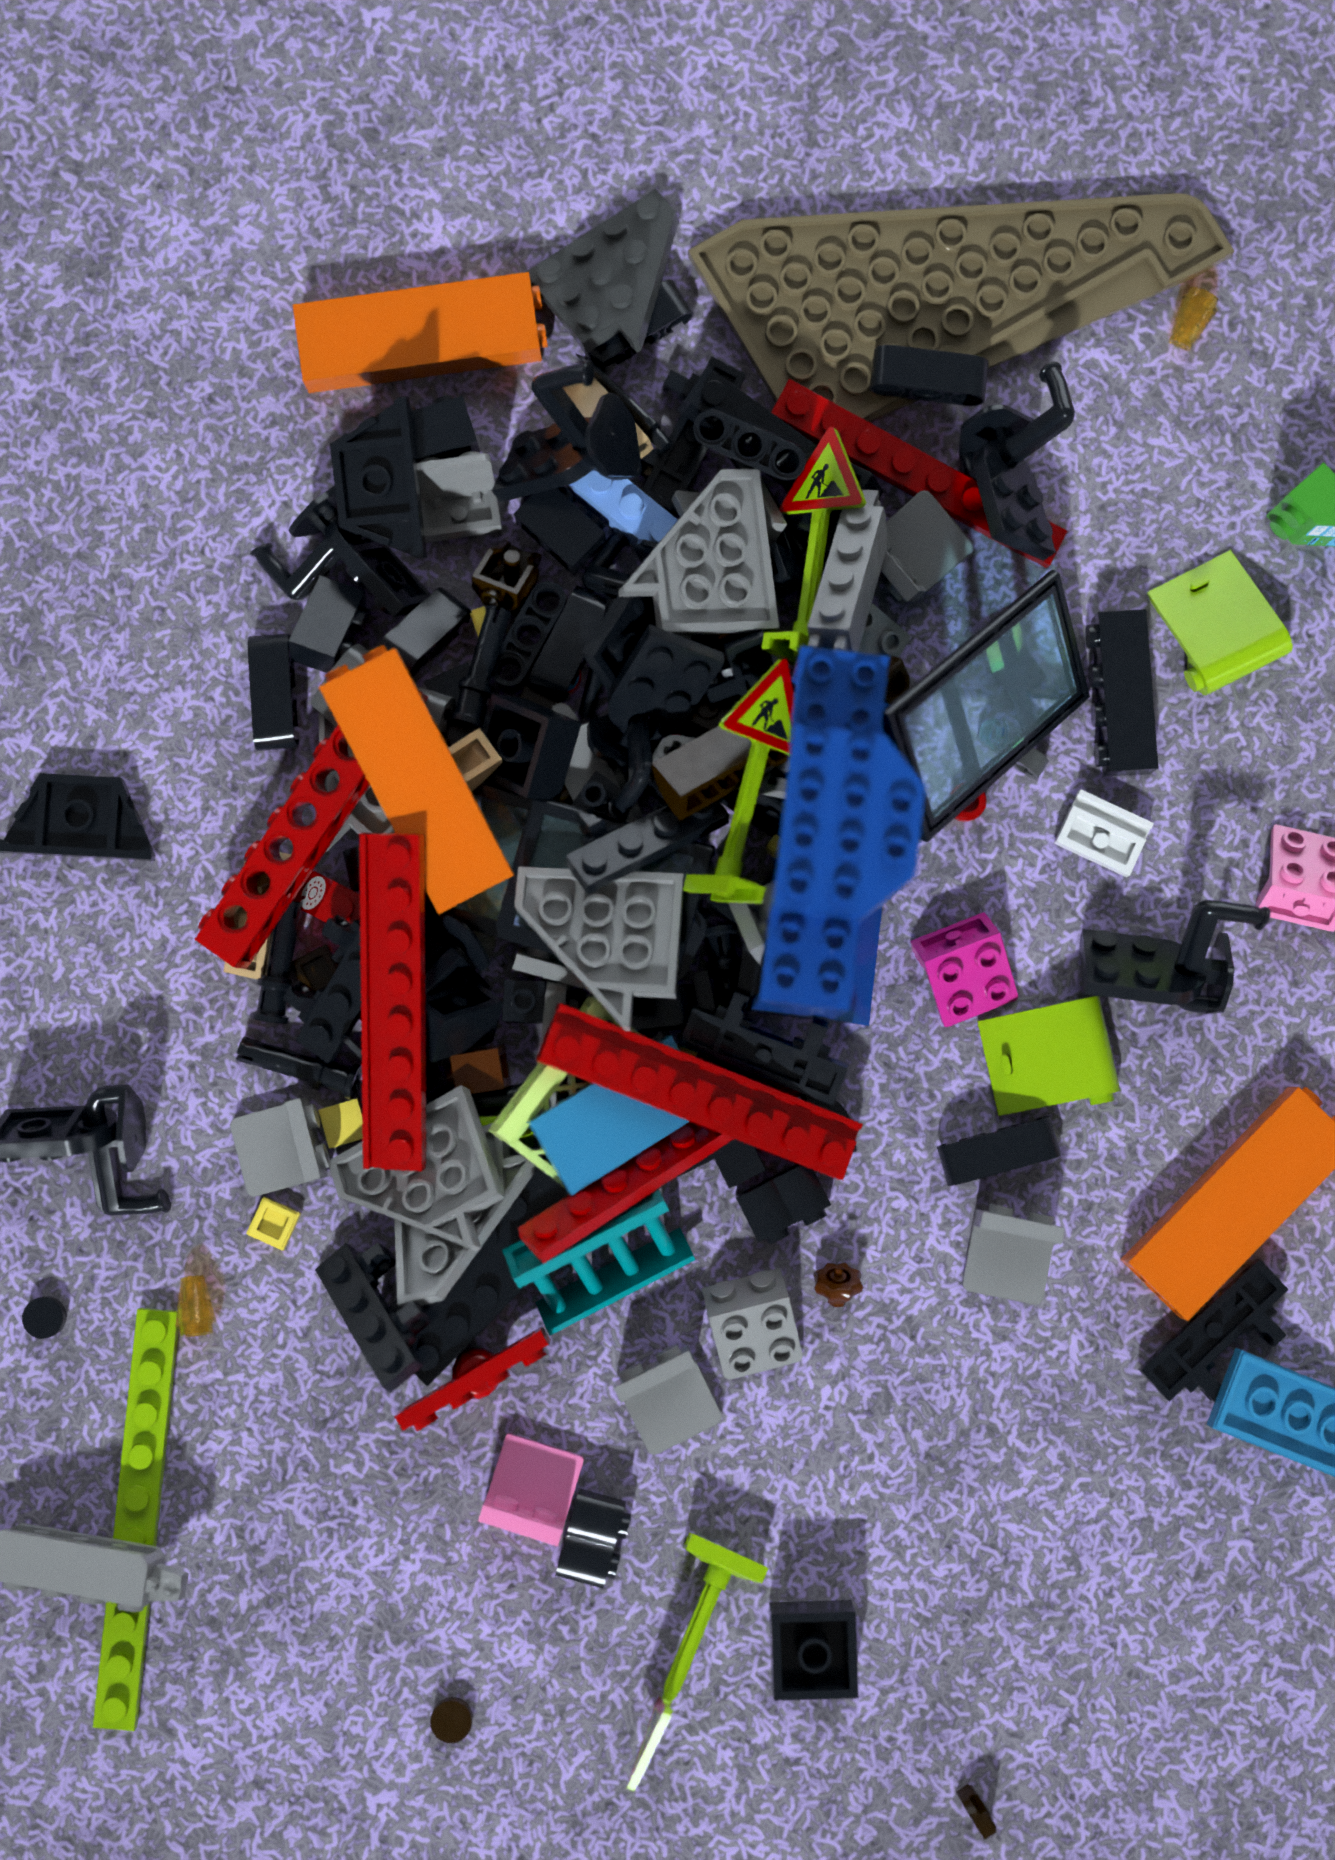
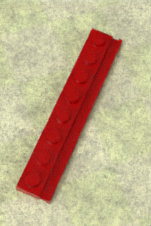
(393, 1000)
(698, 1091)

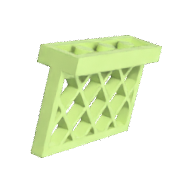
(534, 1096)

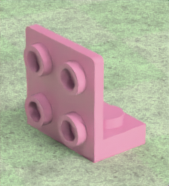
(1301, 878)
(531, 1489)

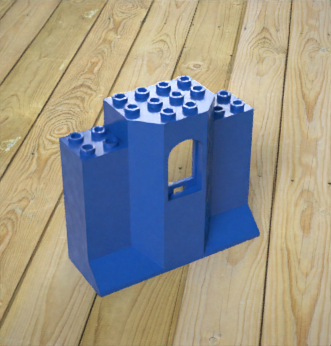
(842, 841)

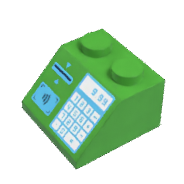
(1308, 511)

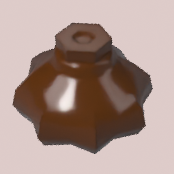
(838, 1283)

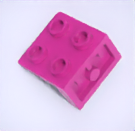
(966, 968)

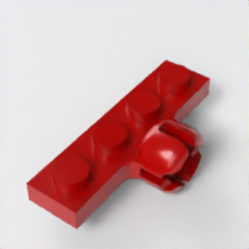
(473, 1377)

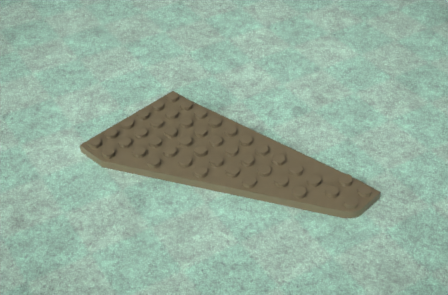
(971, 280)

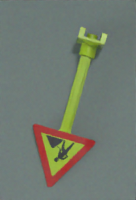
(823, 486)
(765, 720)
(721, 1566)

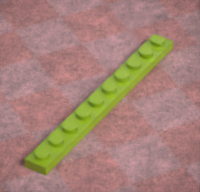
(137, 1510)

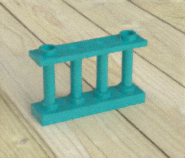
(610, 1282)

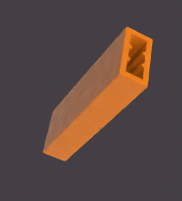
(419, 332)
(415, 775)
(1237, 1203)

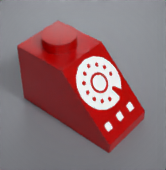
(327, 898)

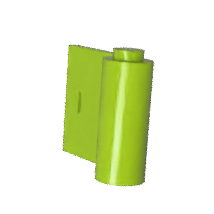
(1222, 627)
(1055, 1056)

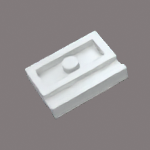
(1103, 833)

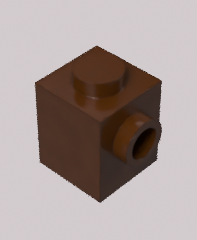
(479, 1069)

